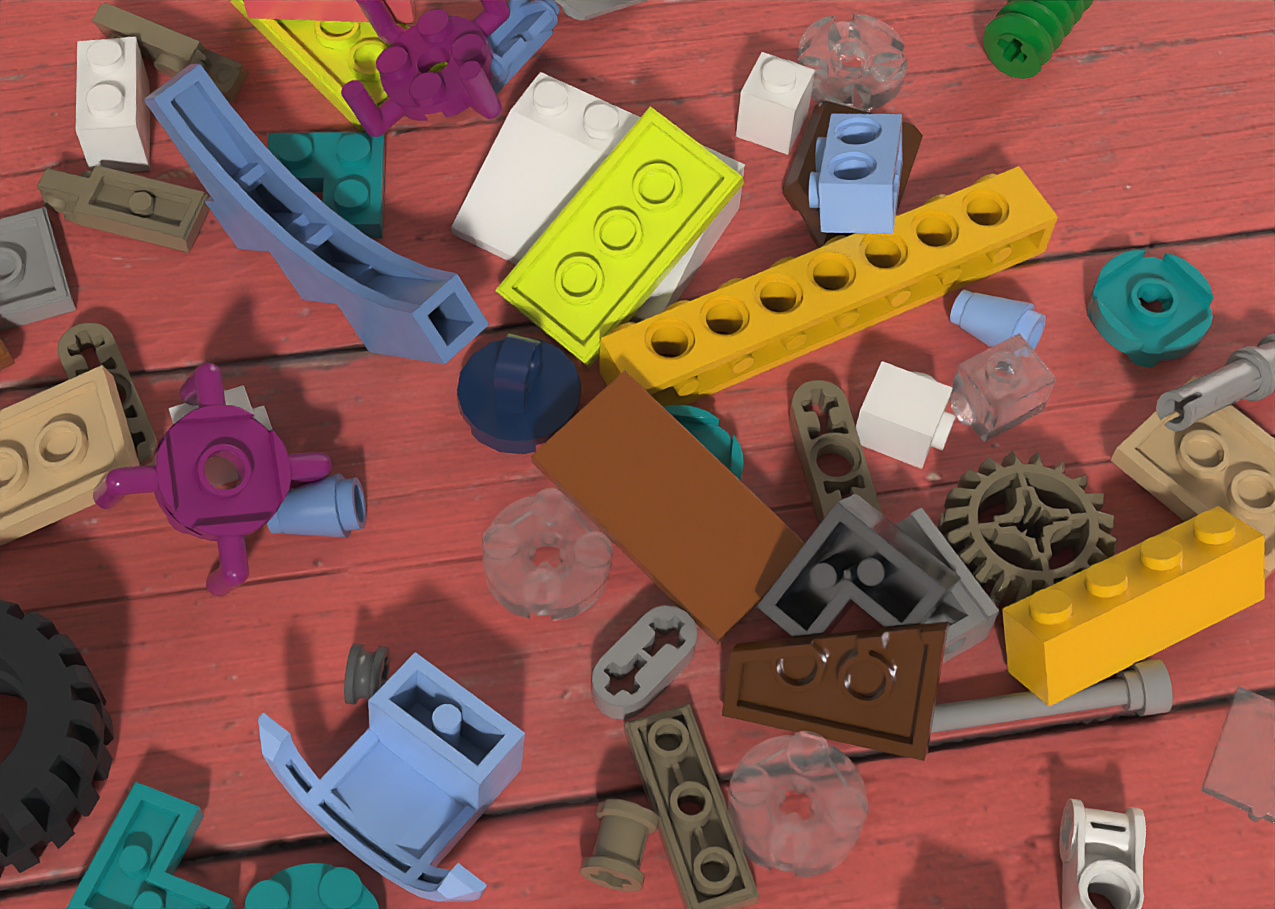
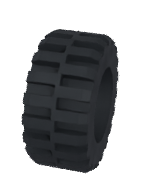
(61, 742)

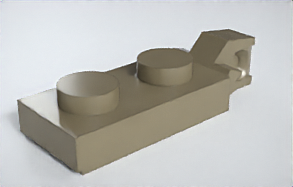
(171, 49)
(127, 205)

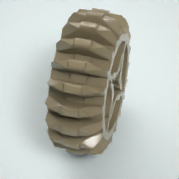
(1040, 519)

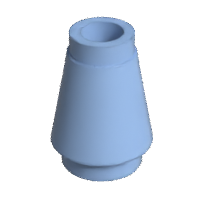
(997, 318)

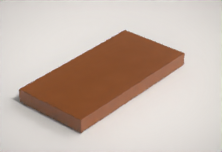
(669, 505)

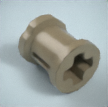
(619, 845)

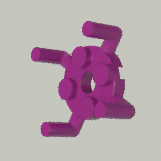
(414, 52)
(191, 500)

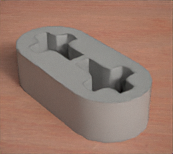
(633, 651)

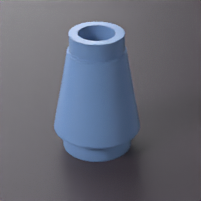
(322, 509)

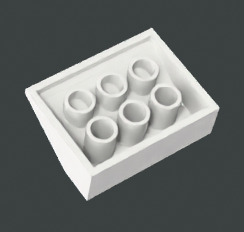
(541, 162)

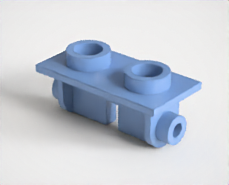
(520, 37)

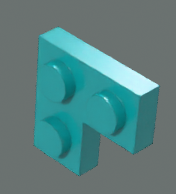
(343, 167)
(141, 856)

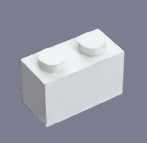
(111, 106)

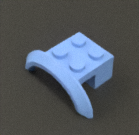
(409, 780)

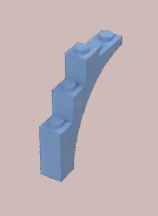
(262, 207)

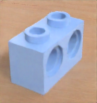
(858, 173)

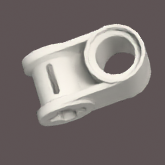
(1102, 856)

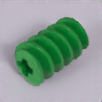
(1029, 32)

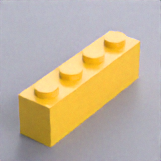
(1134, 604)

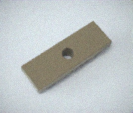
(702, 846)

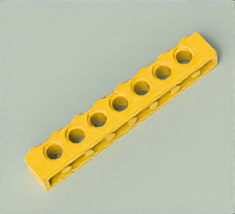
(871, 280)

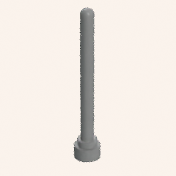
(1140, 688)

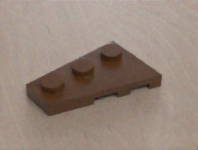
(846, 686)

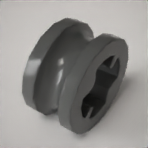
(365, 672)

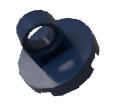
(518, 393)

